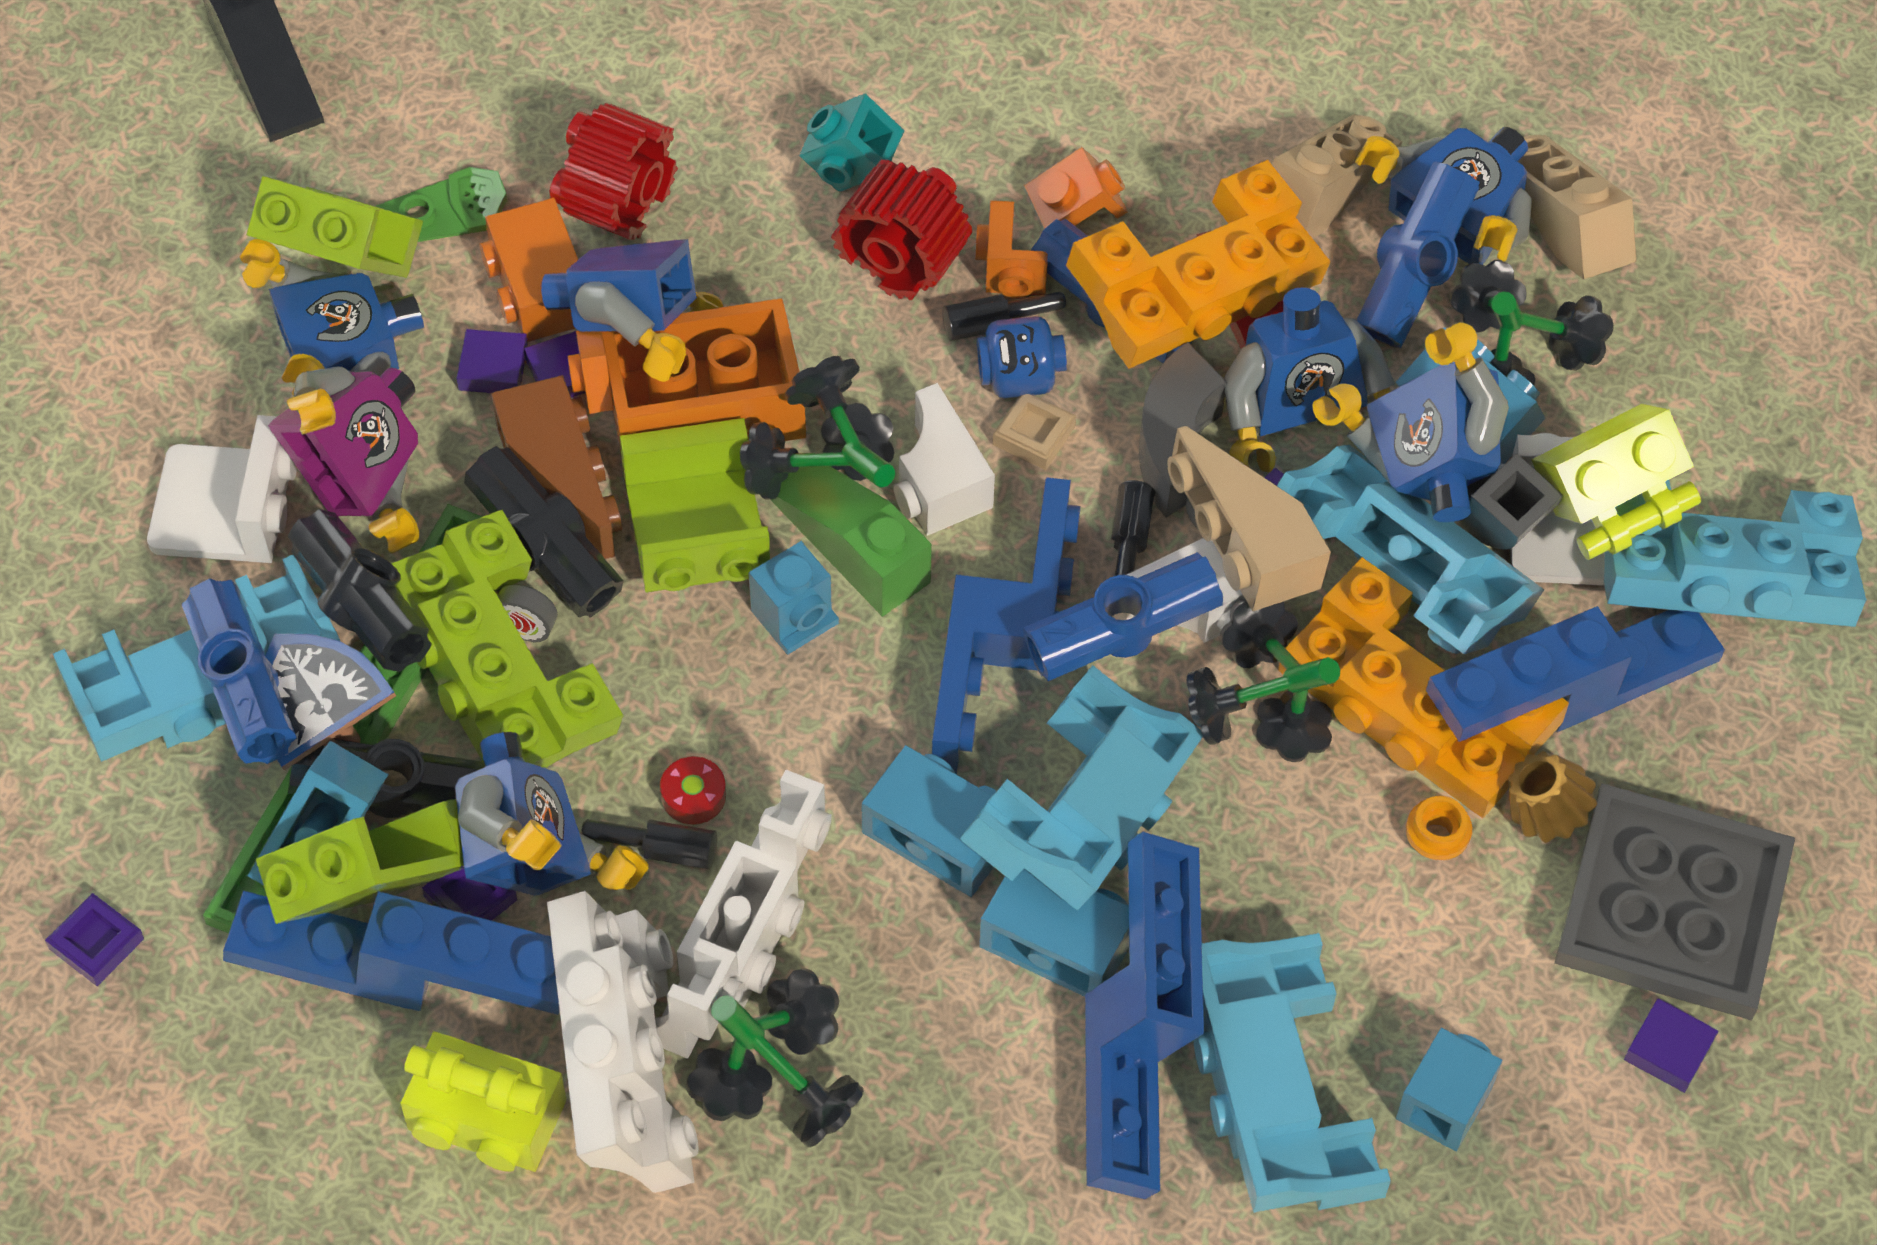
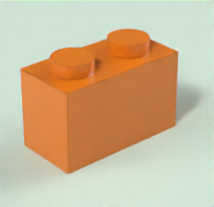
(521, 250)

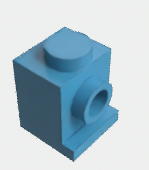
(792, 597)

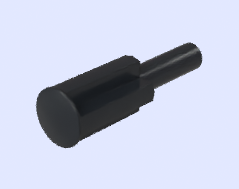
(974, 316)
(1131, 523)
(660, 840)

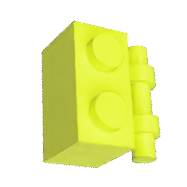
(1615, 464)
(481, 1102)

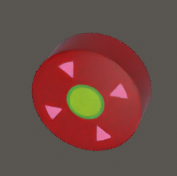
(693, 790)

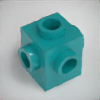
(850, 141)

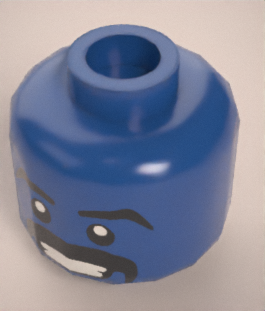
(1020, 357)

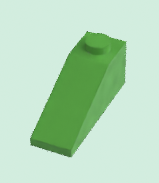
(858, 534)

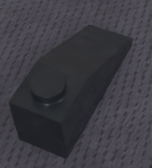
(265, 65)

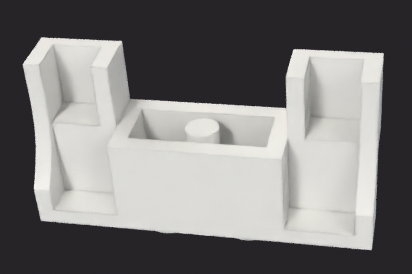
(745, 915)
(606, 988)

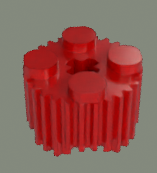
(614, 169)
(903, 227)

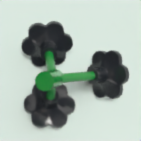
(1492, 299)
(852, 434)
(1287, 723)
(734, 1083)

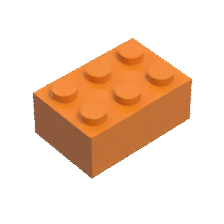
(732, 369)

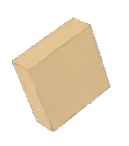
(1034, 430)

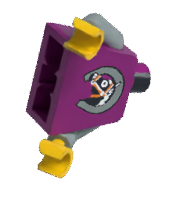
(354, 445)

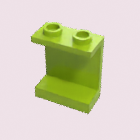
(334, 227)
(692, 506)
(352, 864)

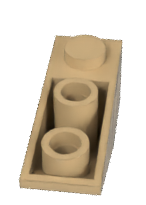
(1325, 170)
(1578, 210)
(1258, 528)

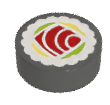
(529, 611)

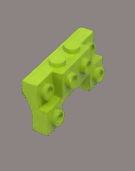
(480, 657)

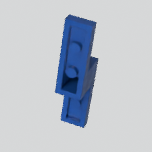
(990, 620)
(1576, 662)
(397, 953)
(1143, 1016)

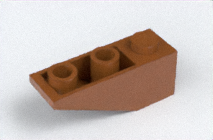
(547, 437)

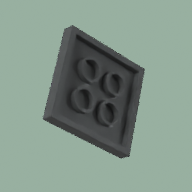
(1676, 901)

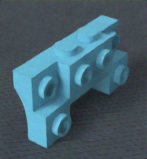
(1747, 566)
(1454, 578)
(164, 686)
(1116, 790)
(1264, 1080)

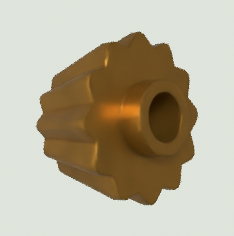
(1550, 796)

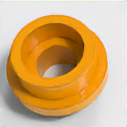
(1443, 812)

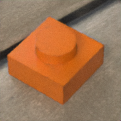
(590, 371)

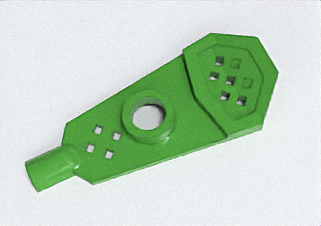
(450, 208)

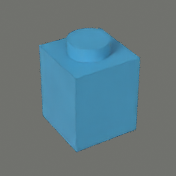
(1449, 1088)

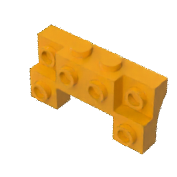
(1206, 281)
(1387, 699)

